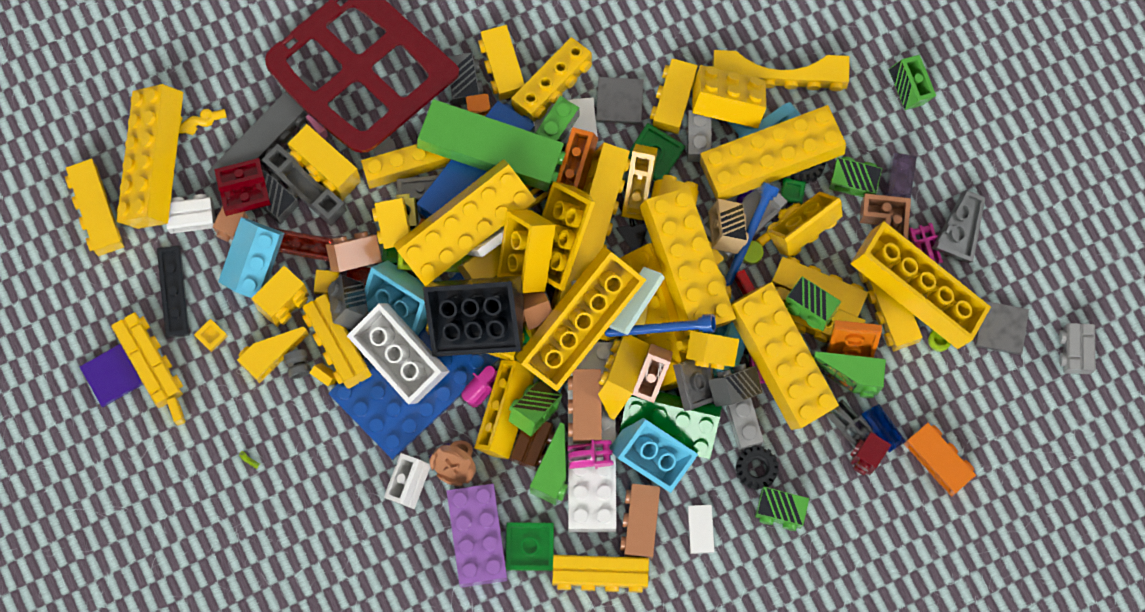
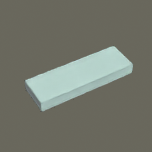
(632, 311)

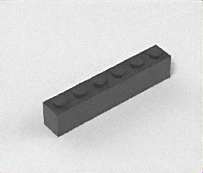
(269, 130)

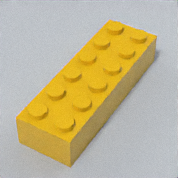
(772, 153)
(150, 156)
(463, 222)
(686, 258)
(920, 285)
(660, 310)
(580, 319)
(782, 357)

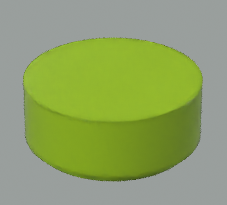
(754, 253)
(937, 342)

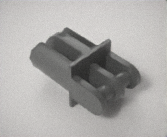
(844, 422)

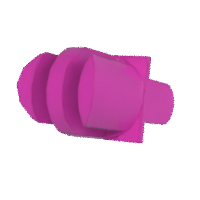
(925, 244)
(479, 387)
(586, 455)

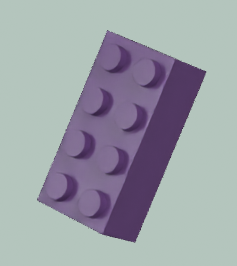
(476, 535)

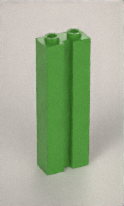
(486, 142)

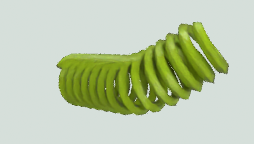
(245, 458)

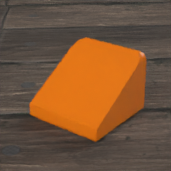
(478, 104)

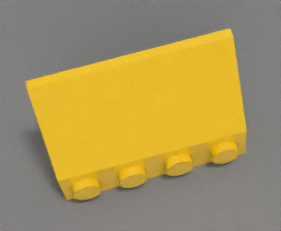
(570, 212)

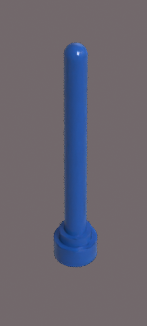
(768, 192)
(705, 323)

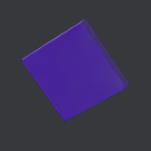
(111, 375)

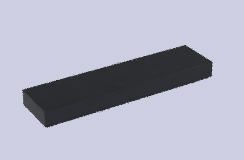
(173, 292)

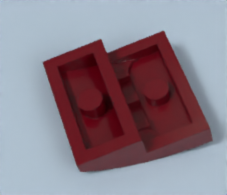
(242, 187)

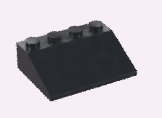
(475, 315)

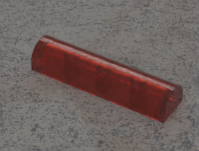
(304, 245)

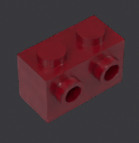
(868, 454)

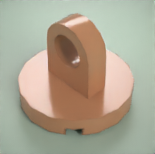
(454, 463)

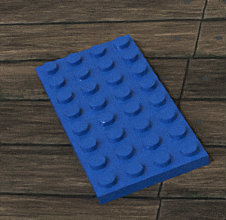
(388, 417)

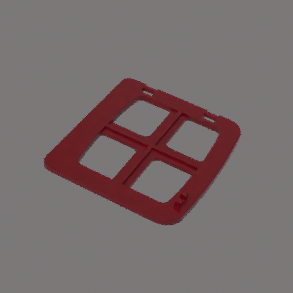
(358, 68)

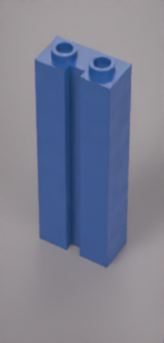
(459, 176)

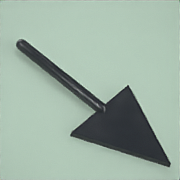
(634, 233)

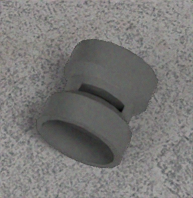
(297, 364)

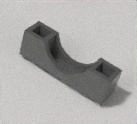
(313, 194)

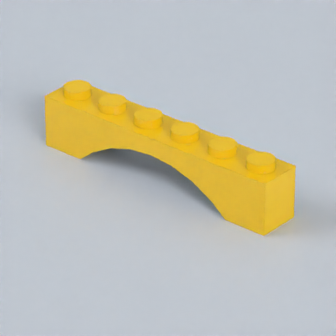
(828, 72)

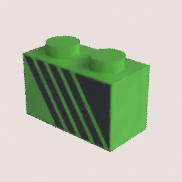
(912, 82)
(559, 120)
(855, 177)
(812, 304)
(534, 407)
(781, 508)

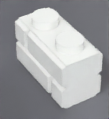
(191, 214)
(407, 481)

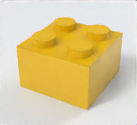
(281, 297)

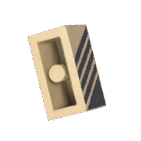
(728, 226)

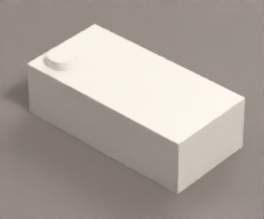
(398, 353)

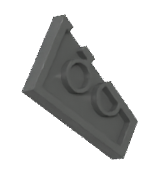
(962, 228)

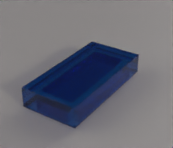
(883, 427)

